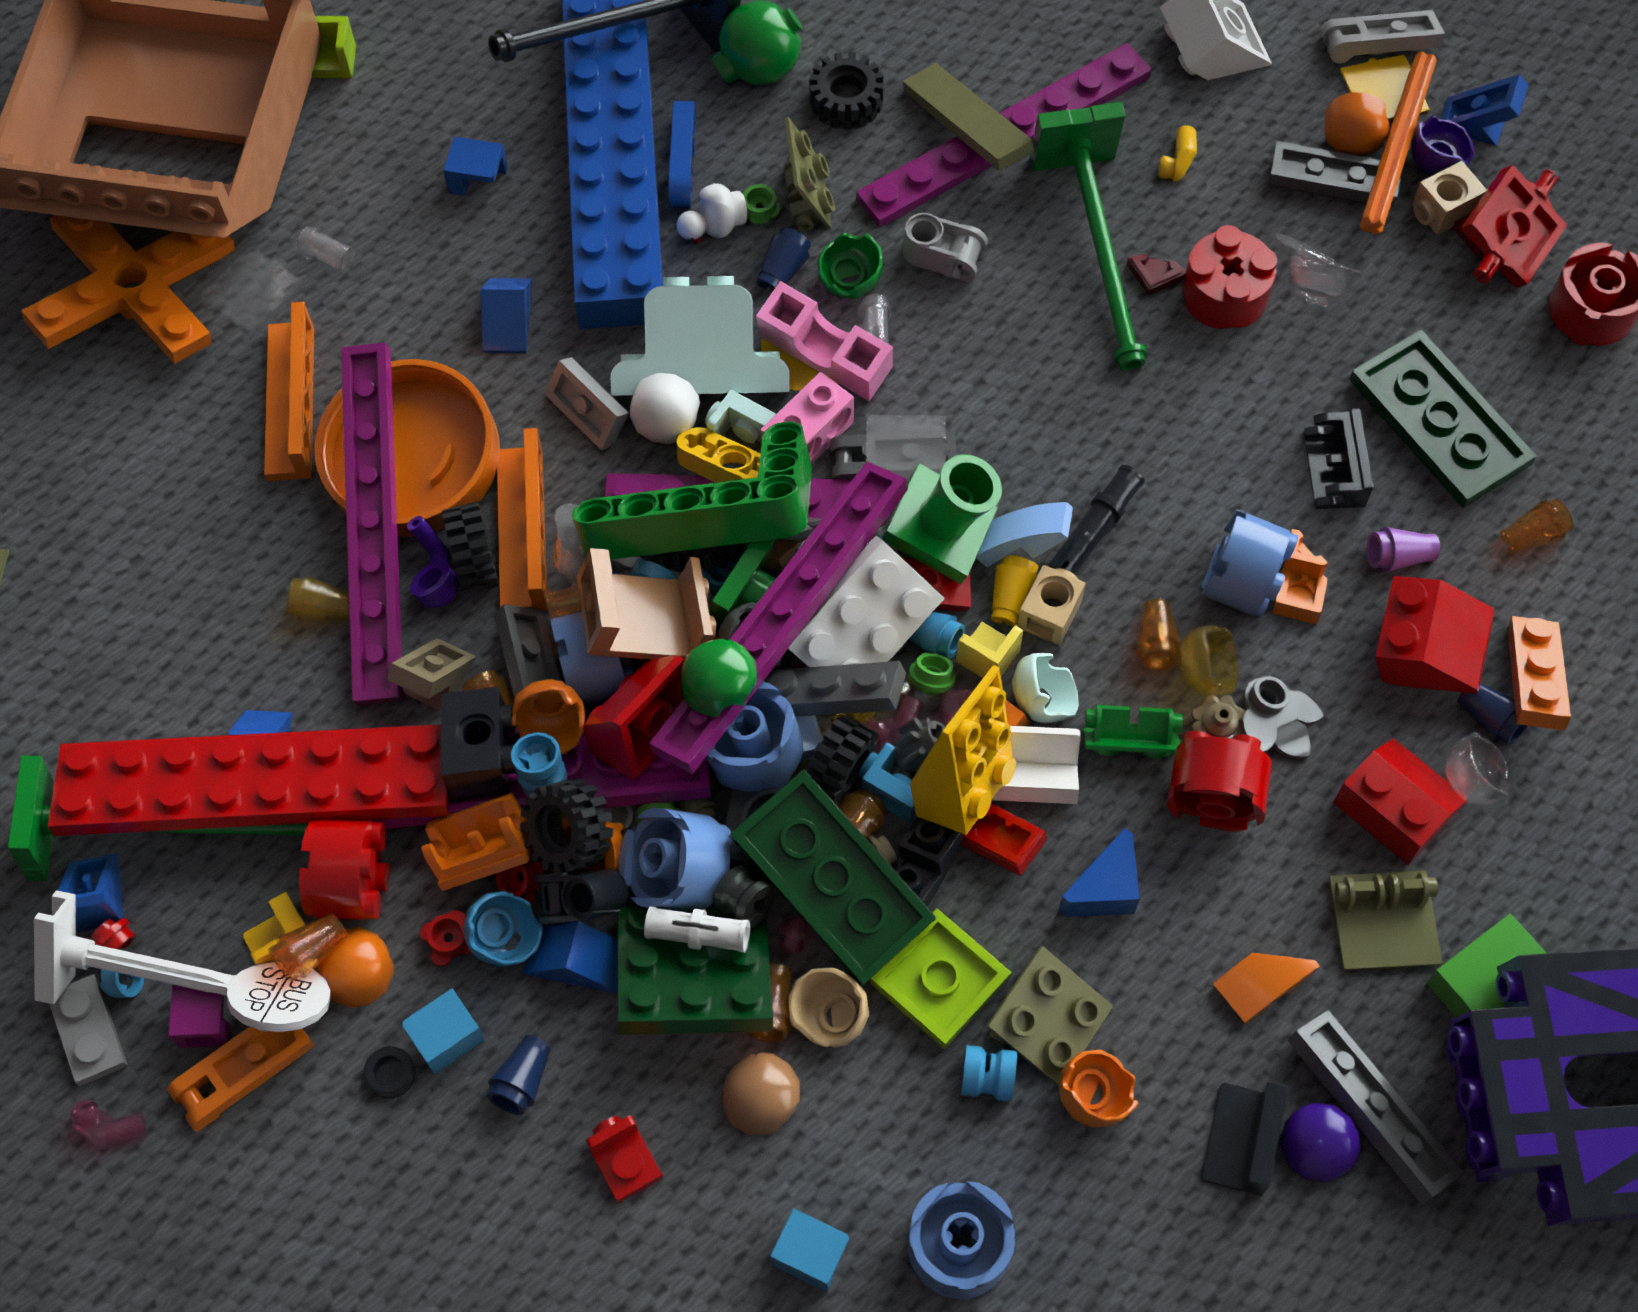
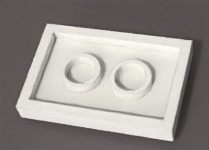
(867, 611)

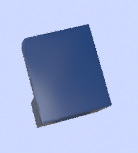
(473, 161)

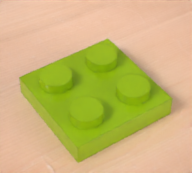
(941, 979)

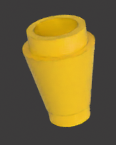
(1011, 586)

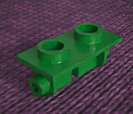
(1114, 733)

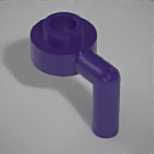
(436, 582)

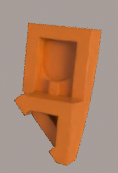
(1303, 585)
(1261, 981)

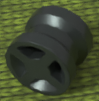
(744, 896)

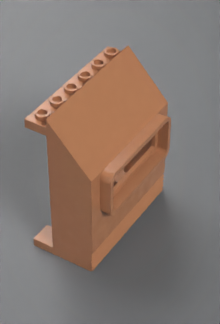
(159, 70)

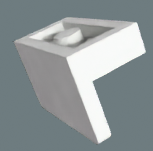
(1044, 766)

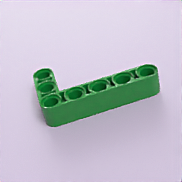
(707, 514)

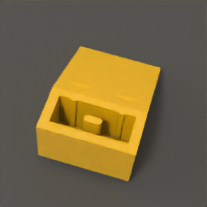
(967, 760)

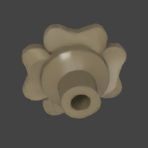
(1218, 717)

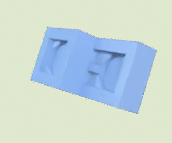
(1029, 528)

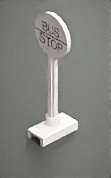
(255, 996)

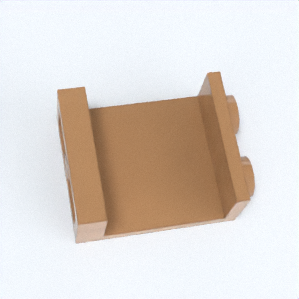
(642, 614)

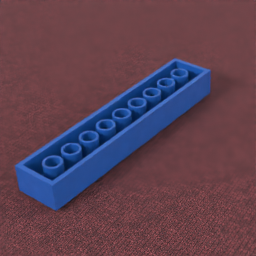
(611, 169)

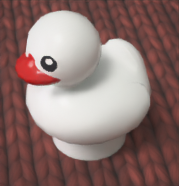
(718, 216)

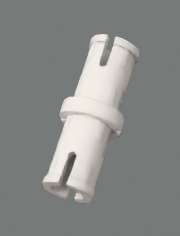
(697, 929)

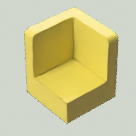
(988, 648)

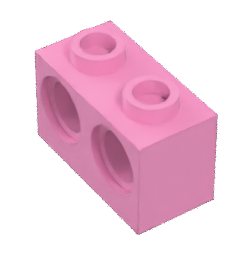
(821, 410)

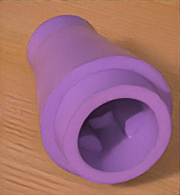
(1399, 548)

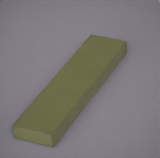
(968, 116)

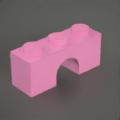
(798, 328)

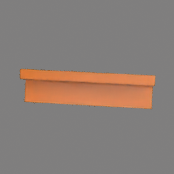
(289, 397)
(522, 524)

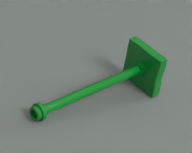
(1080, 139)
(32, 840)

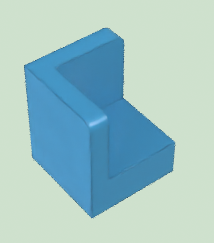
(443, 1031)
(809, 1250)

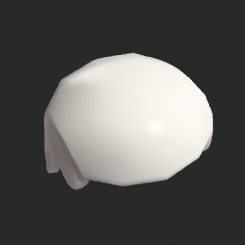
(663, 407)

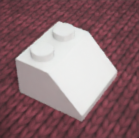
(1214, 37)

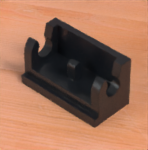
(1338, 460)

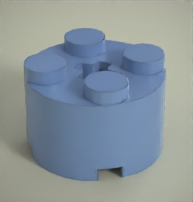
(1248, 563)
(589, 675)
(759, 745)
(675, 859)
(956, 1210)

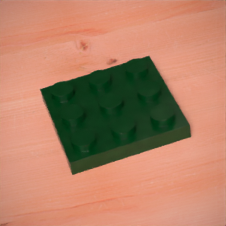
(691, 990)

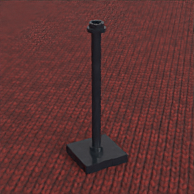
(704, 15)

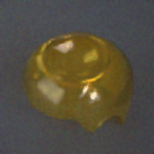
(1208, 647)

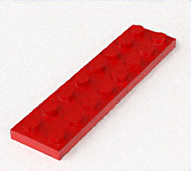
(248, 780)

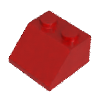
(1433, 636)
(634, 714)
(1398, 800)

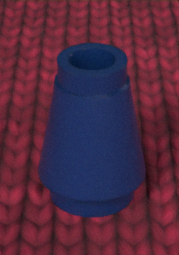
(783, 258)
(1494, 713)
(519, 1077)

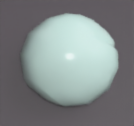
(1036, 673)

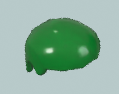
(848, 257)
(717, 676)

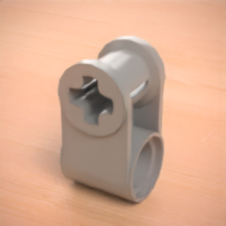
(944, 246)

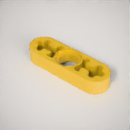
(707, 452)

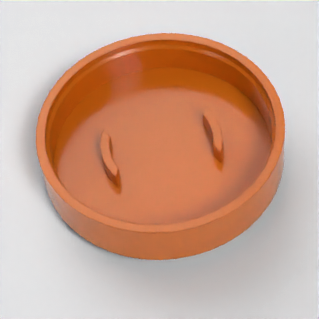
(441, 443)

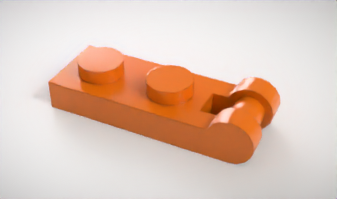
(236, 1071)

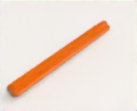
(1398, 143)

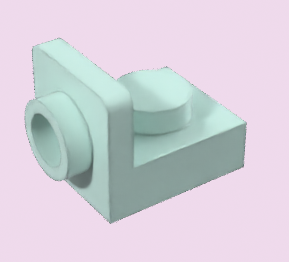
(739, 413)

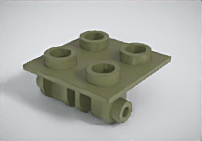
(805, 181)
(1386, 920)
(1048, 1015)

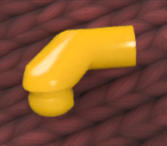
(1186, 150)

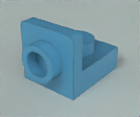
(891, 789)

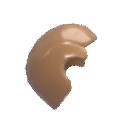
(760, 1093)

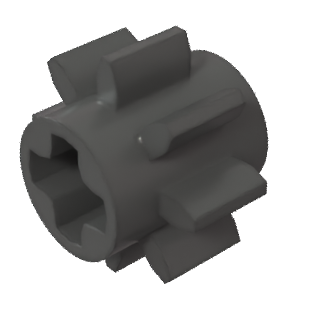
(916, 743)

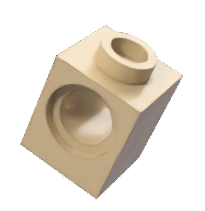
(1447, 197)
(1049, 621)

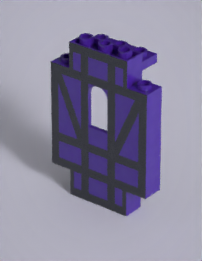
(1514, 1085)

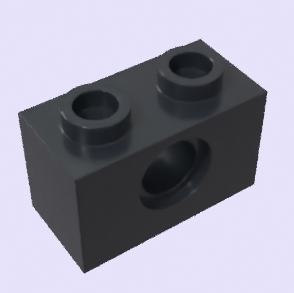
(465, 721)

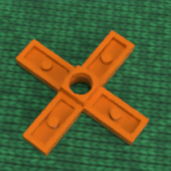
(117, 264)

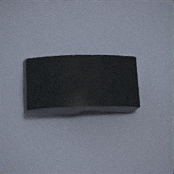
(926, 857)

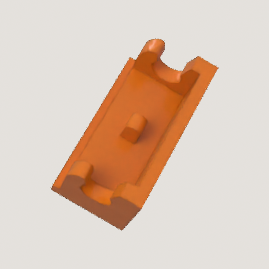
(476, 842)

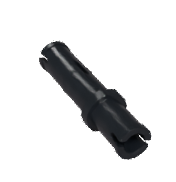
(1105, 510)

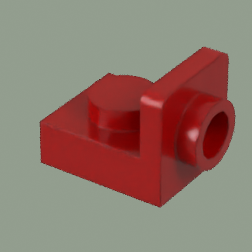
(623, 1157)

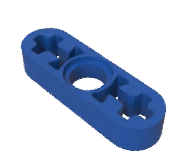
(681, 154)

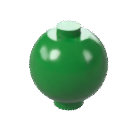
(758, 43)

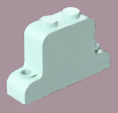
(702, 338)

